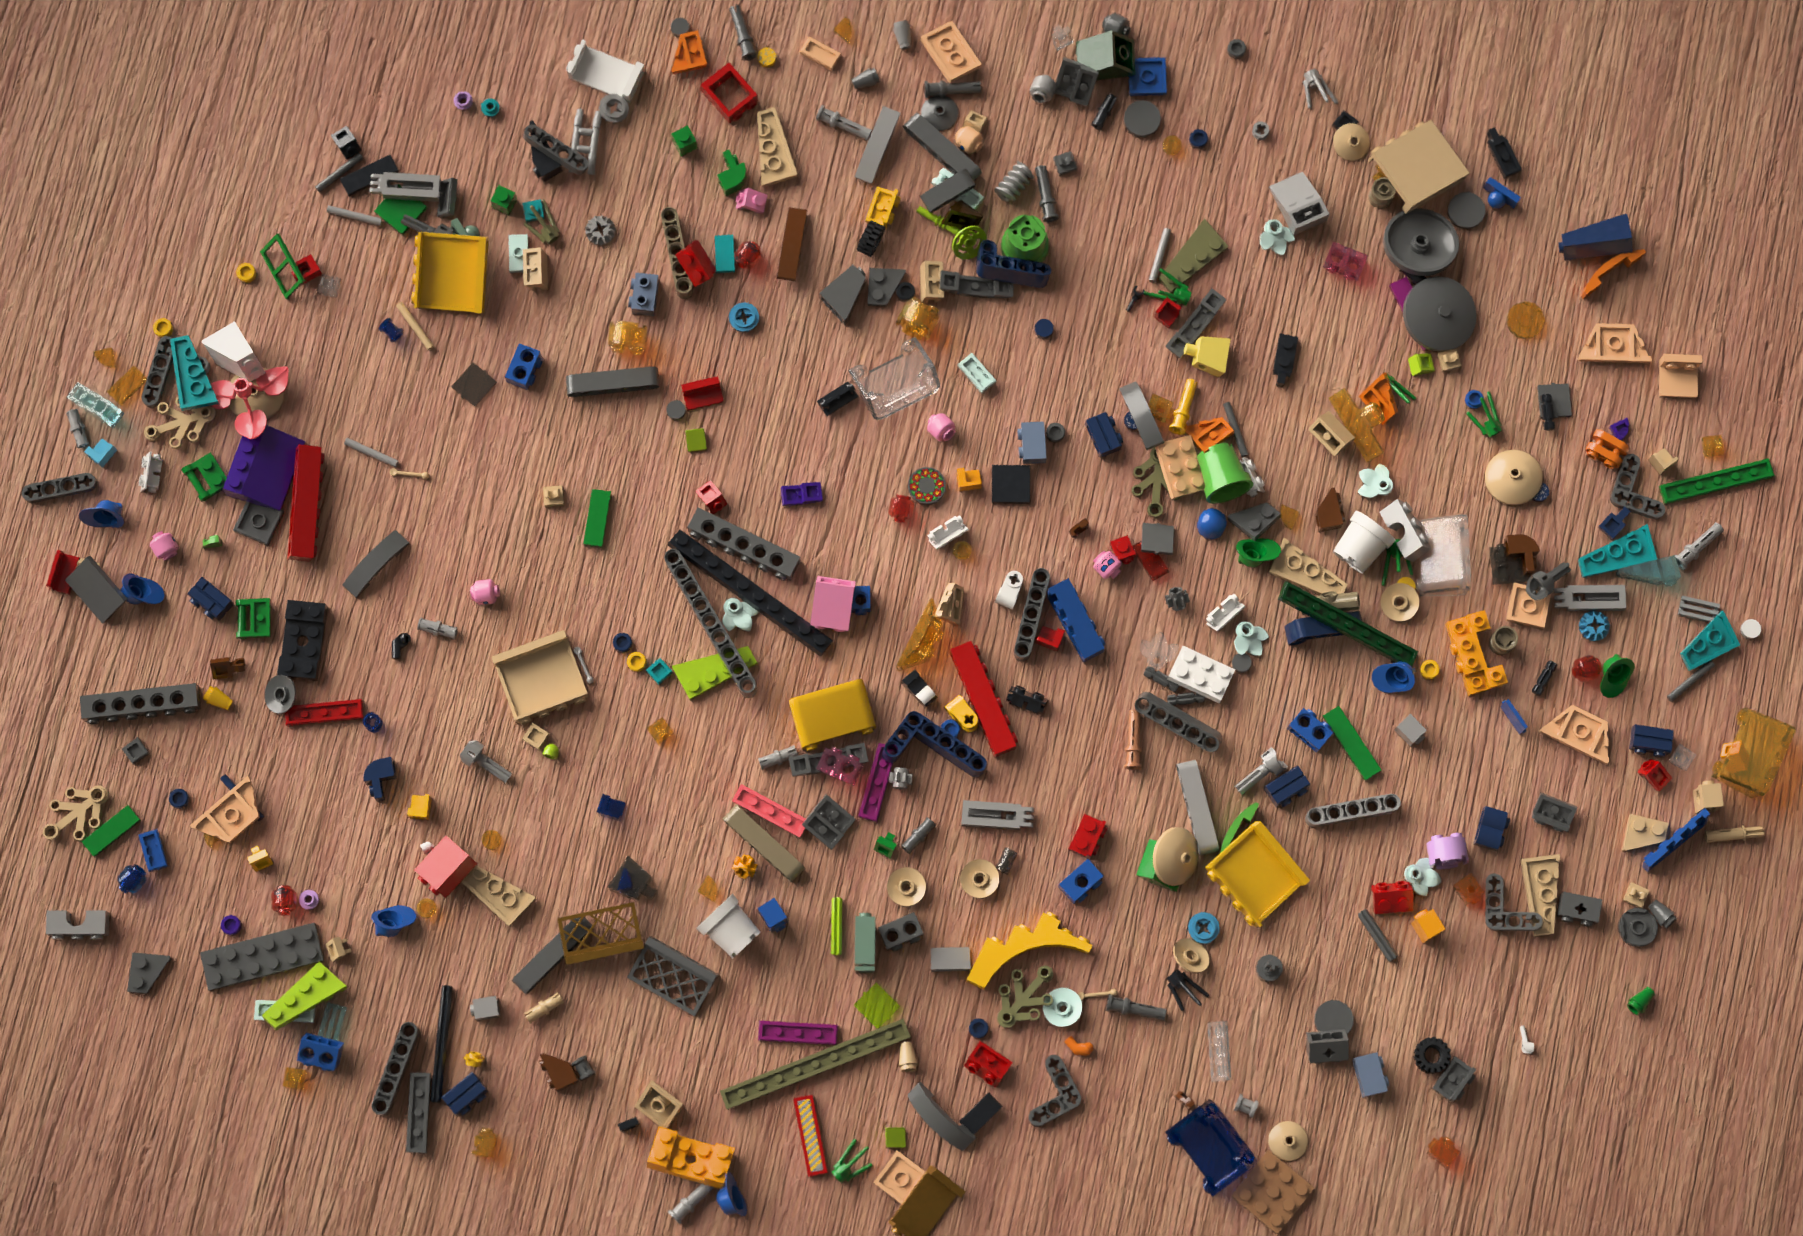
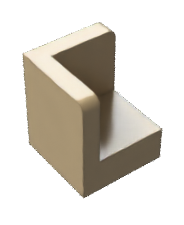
(1662, 461)

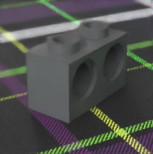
(898, 926)

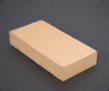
(820, 53)

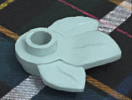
(1277, 239)
(1373, 479)
(740, 617)
(1251, 641)
(1425, 876)

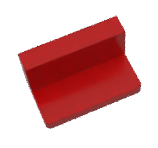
(702, 393)
(62, 567)

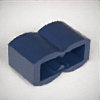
(1491, 828)

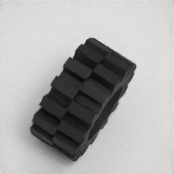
(871, 238)
(1443, 1050)

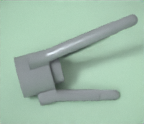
(1316, 80)

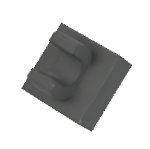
(1065, 163)

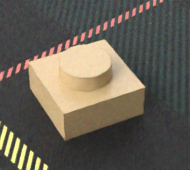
(535, 736)

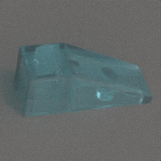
(95, 405)
(1654, 572)

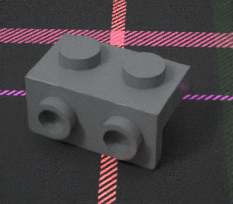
(1553, 812)
(1454, 1079)

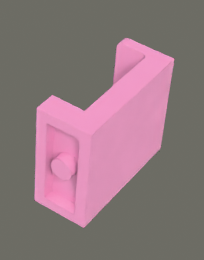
(832, 603)

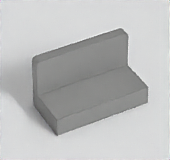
(950, 959)

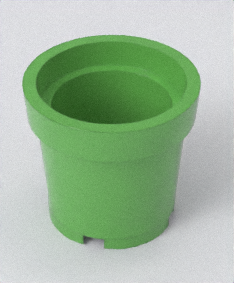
(1026, 229)
(1223, 474)

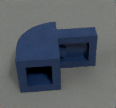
(379, 771)

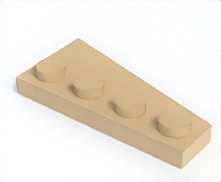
(500, 896)

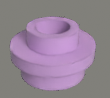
(463, 95)
(315, 899)

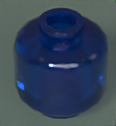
(131, 879)

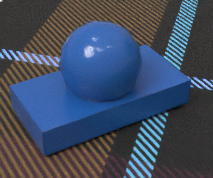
(1500, 195)

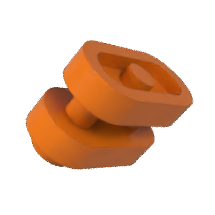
(1610, 459)

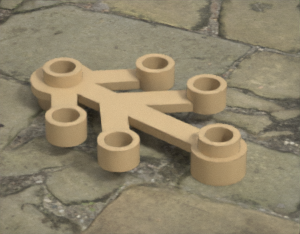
(183, 422)
(78, 811)

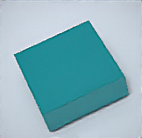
(659, 671)

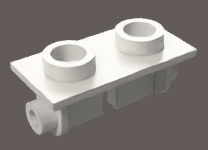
(150, 465)
(1249, 467)
(940, 537)
(1219, 618)

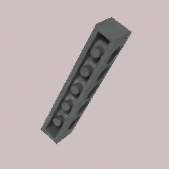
(703, 518)
(90, 703)

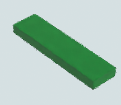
(1351, 743)

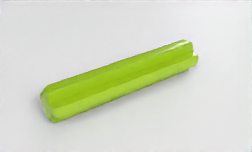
(836, 926)

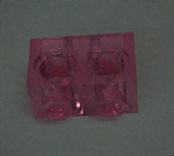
(1347, 257)
(838, 770)

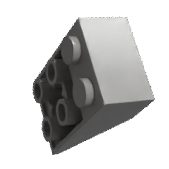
(1299, 203)

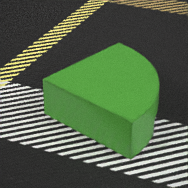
(214, 541)

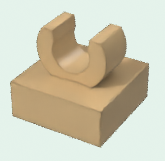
(1449, 360)
(553, 496)
(1635, 895)
(336, 948)

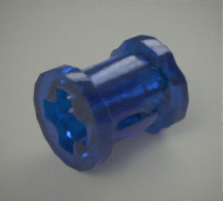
(391, 330)
(377, 725)

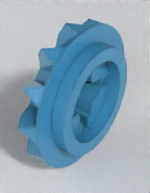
(750, 311)
(1589, 632)
(1213, 927)

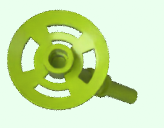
(964, 235)

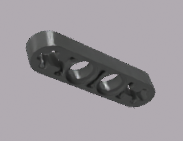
(557, 147)
(156, 371)
(59, 488)

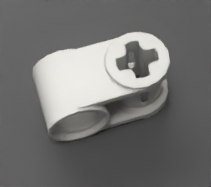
(1008, 592)

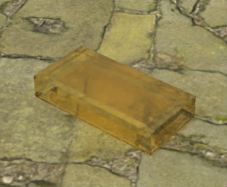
(127, 385)

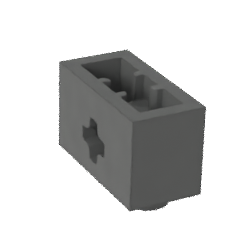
(1590, 906)
(1327, 1046)

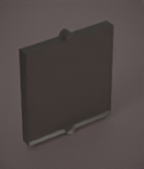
(474, 384)

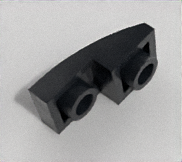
(981, 1113)

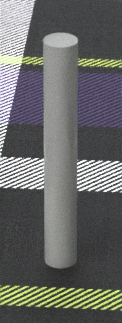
(354, 215)
(1159, 256)
(371, 452)

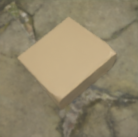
(975, 121)

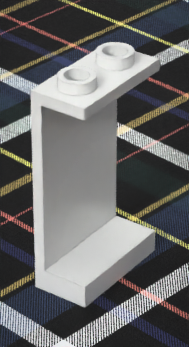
(604, 72)

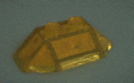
(923, 639)

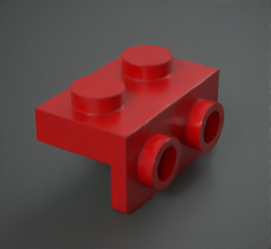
(1392, 897)

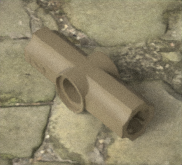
(1342, 601)

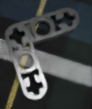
(1626, 492)
(1499, 912)
(1061, 1099)

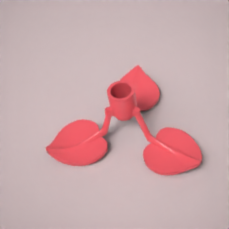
(254, 422)

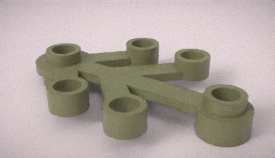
(1156, 478)
(1023, 999)

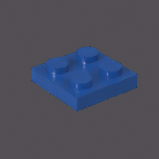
(1149, 77)

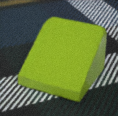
(1421, 364)
(696, 440)
(895, 1137)

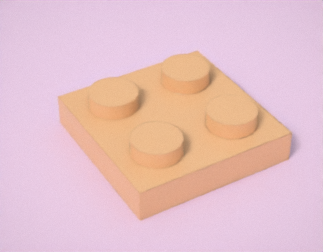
(1525, 610)
(899, 1177)

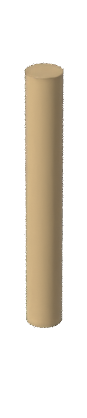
(415, 326)

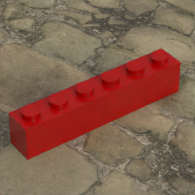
(305, 502)
(983, 699)

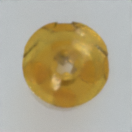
(918, 319)
(627, 337)

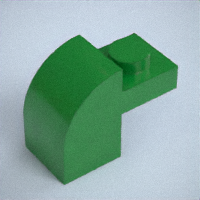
(733, 178)

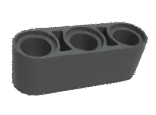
(948, 190)

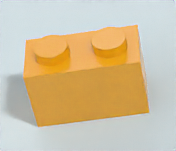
(1427, 925)

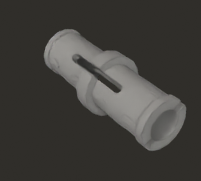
(77, 428)
(437, 628)
(777, 757)

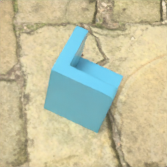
(101, 452)

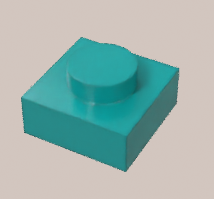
(529, 215)

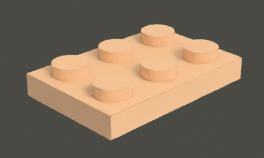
(950, 52)
(1180, 467)

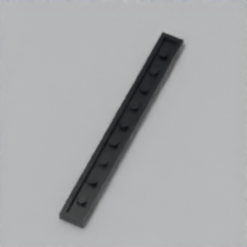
(750, 593)

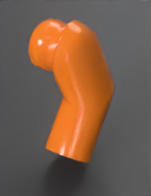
(1079, 1049)

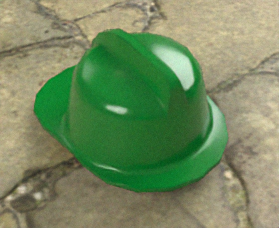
(1254, 553)
(1616, 675)

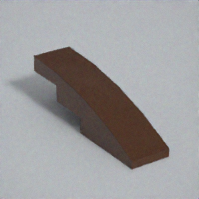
(792, 244)

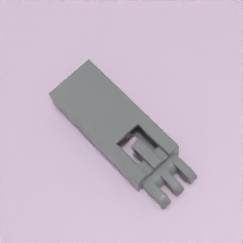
(414, 187)
(1596, 598)
(989, 815)

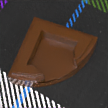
(1079, 527)
(1186, 1101)

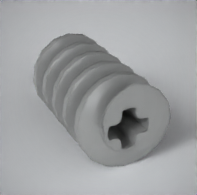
(1014, 182)

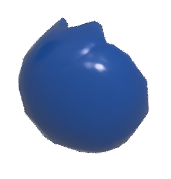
(1211, 523)

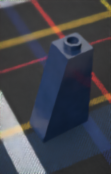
(1598, 239)

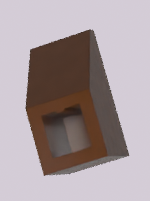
(1328, 513)
(560, 1072)

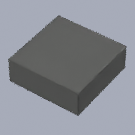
(135, 751)

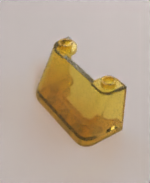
(1754, 753)

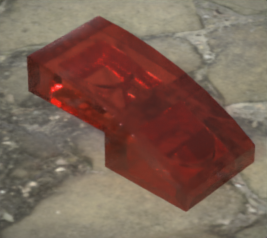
(1152, 563)

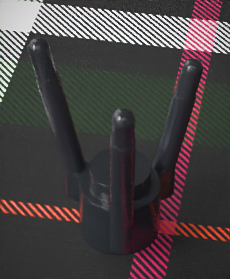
(1179, 980)

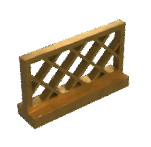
(604, 950)

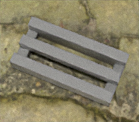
(1698, 602)

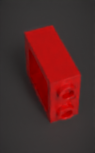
(719, 78)

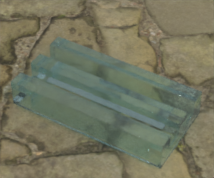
(325, 1018)

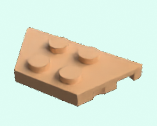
(1614, 344)
(1580, 732)
(231, 813)

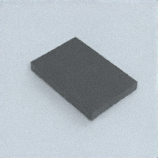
(96, 589)

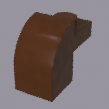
(1524, 547)

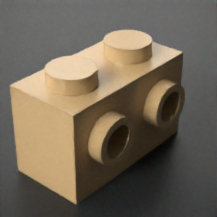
(1331, 433)

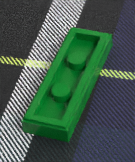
(597, 518)
(111, 831)

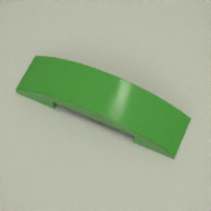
(1245, 816)

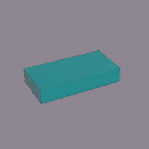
(724, 253)

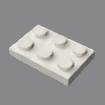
(1201, 674)

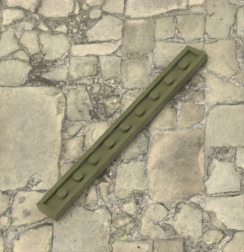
(815, 1064)

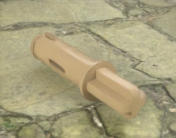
(1733, 834)

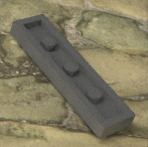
(418, 1112)

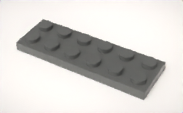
(261, 956)

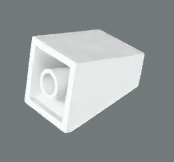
(233, 353)

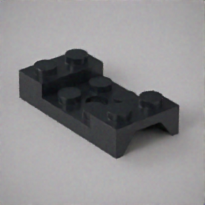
(308, 621)

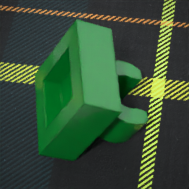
(885, 845)

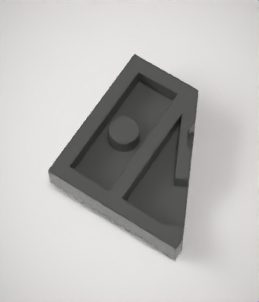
(883, 285)
(1255, 520)
(145, 971)

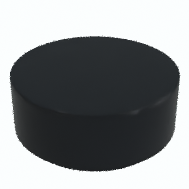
(905, 291)

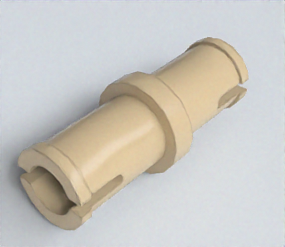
(543, 1008)

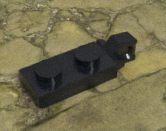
(1502, 154)
(1284, 357)

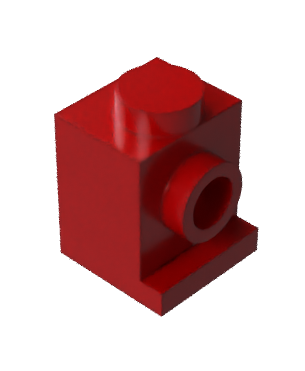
(307, 263)

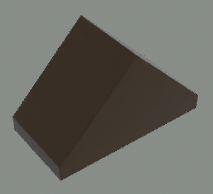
(962, 216)

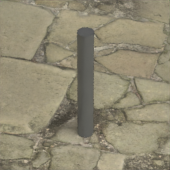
(339, 172)
(1234, 425)
(1690, 681)

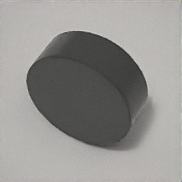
(679, 26)
(1236, 48)
(676, 410)
(1055, 432)
(1241, 663)

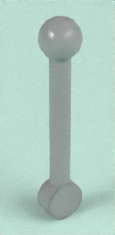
(577, 650)

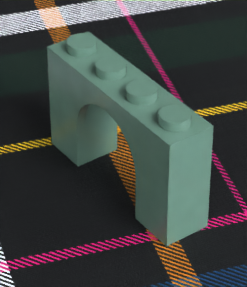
(865, 943)

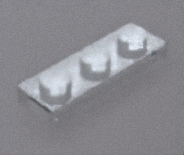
(1219, 1051)

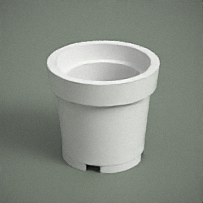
(1362, 542)
(729, 927)

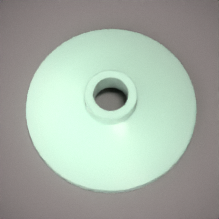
(1067, 998)

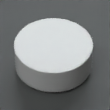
(1750, 629)

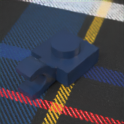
(1613, 524)

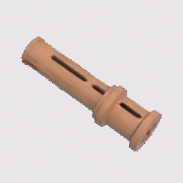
(1133, 751)

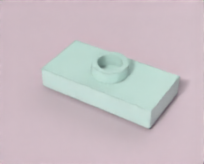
(516, 246)
(976, 373)

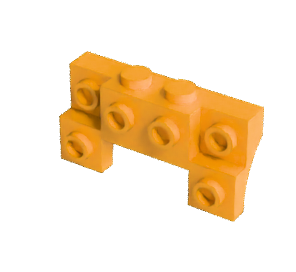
(1469, 654)

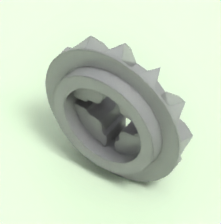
(610, 100)
(596, 237)

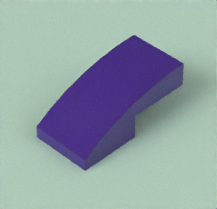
(801, 494)

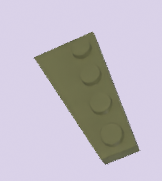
(1195, 254)

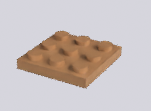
(1272, 1192)

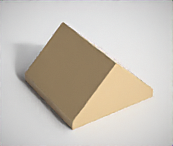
(658, 1105)

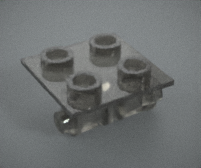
(1506, 569)

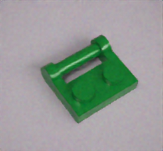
(211, 472)
(259, 618)

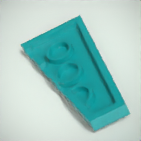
(191, 379)
(1624, 552)

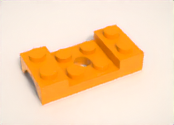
(670, 1152)

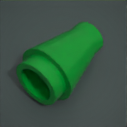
(1640, 1001)

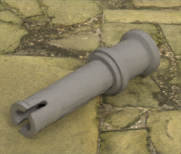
(834, 121)
(1692, 550)
(687, 1204)

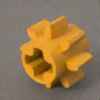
(744, 866)

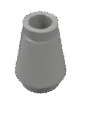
(903, 34)

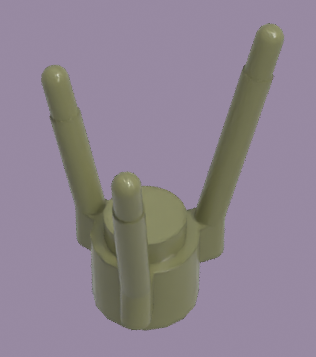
(549, 233)

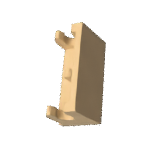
(535, 268)
(931, 281)

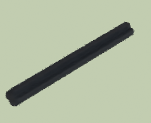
(441, 1043)

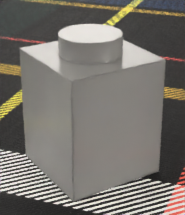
(1411, 730)
(485, 1008)

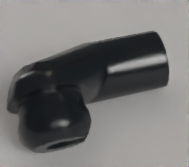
(399, 643)

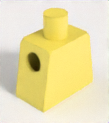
(1209, 354)

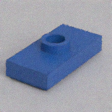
(153, 850)

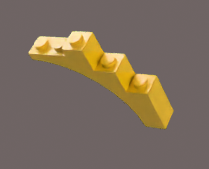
(1046, 934)

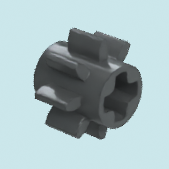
(1177, 598)

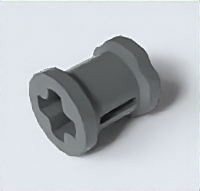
(583, 1068)

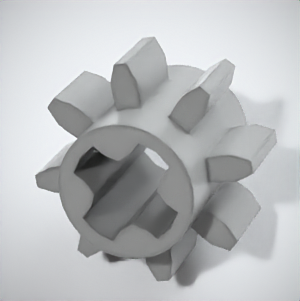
(900, 778)

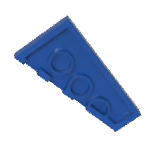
(1676, 840)

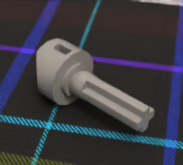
(484, 761)
(1270, 764)

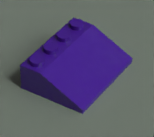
(263, 469)

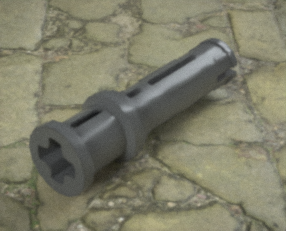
(744, 39)
(942, 88)
(1047, 201)
(1126, 1006)

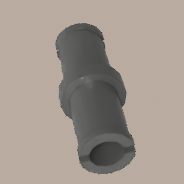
(918, 835)

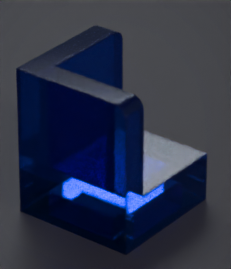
(610, 808)

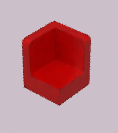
(1167, 312)
(1050, 638)

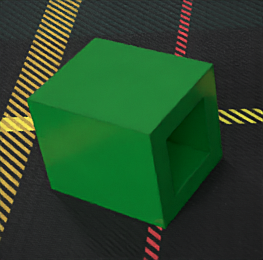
(684, 140)
(503, 200)

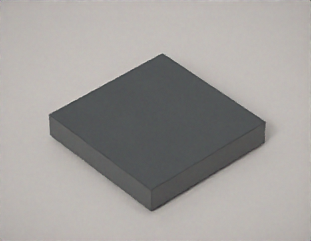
(258, 522)

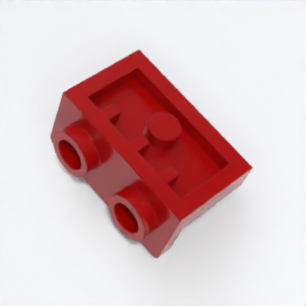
(1087, 836)
(987, 1064)

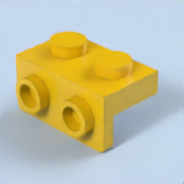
(882, 206)

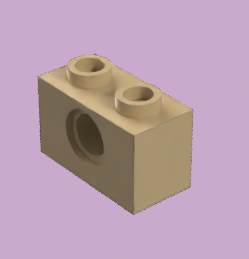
(1708, 796)

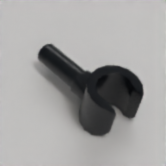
(1136, 296)

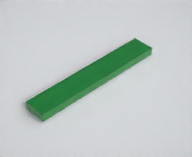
(1716, 481)

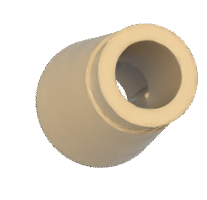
(907, 1058)

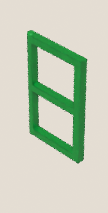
(289, 259)

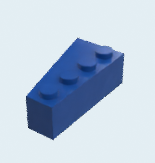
(1075, 620)

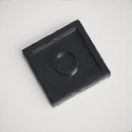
(1011, 484)

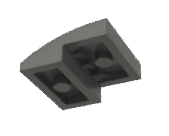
(1075, 81)
(828, 821)

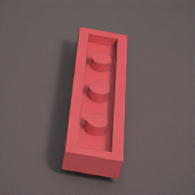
(769, 810)

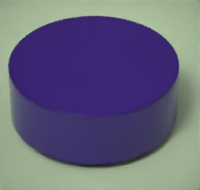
(230, 925)

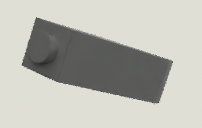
(844, 293)

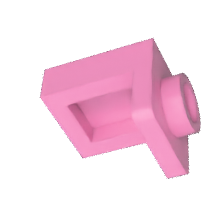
(751, 200)

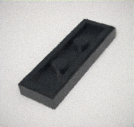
(361, 178)

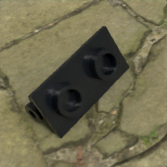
(837, 398)
(1020, 695)

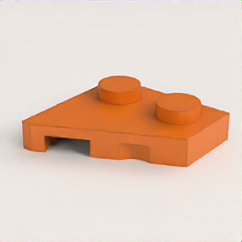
(689, 53)
(1381, 394)
(1209, 433)

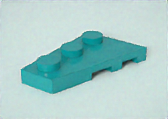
(1710, 642)

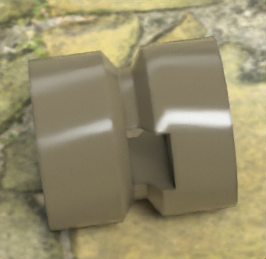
(1381, 193)
(1503, 640)

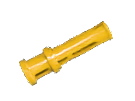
(1182, 414)

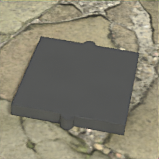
(1560, 399)
(1157, 538)

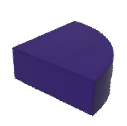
(1620, 429)

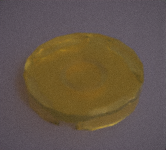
(1525, 320)

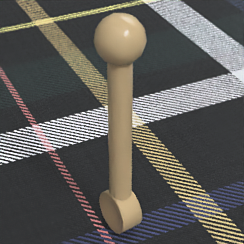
(394, 472)
(1114, 992)

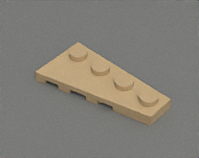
(774, 151)
(1305, 572)
(1540, 883)

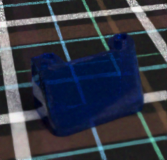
(1212, 1146)

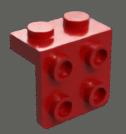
(696, 263)

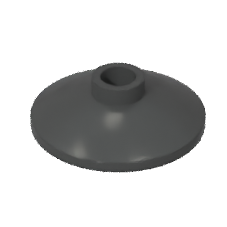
(943, 120)
(280, 694)

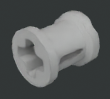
(1253, 1105)

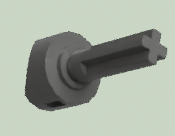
(422, 227)
(1544, 582)
(1269, 968)

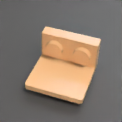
(1679, 375)

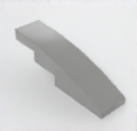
(877, 144)

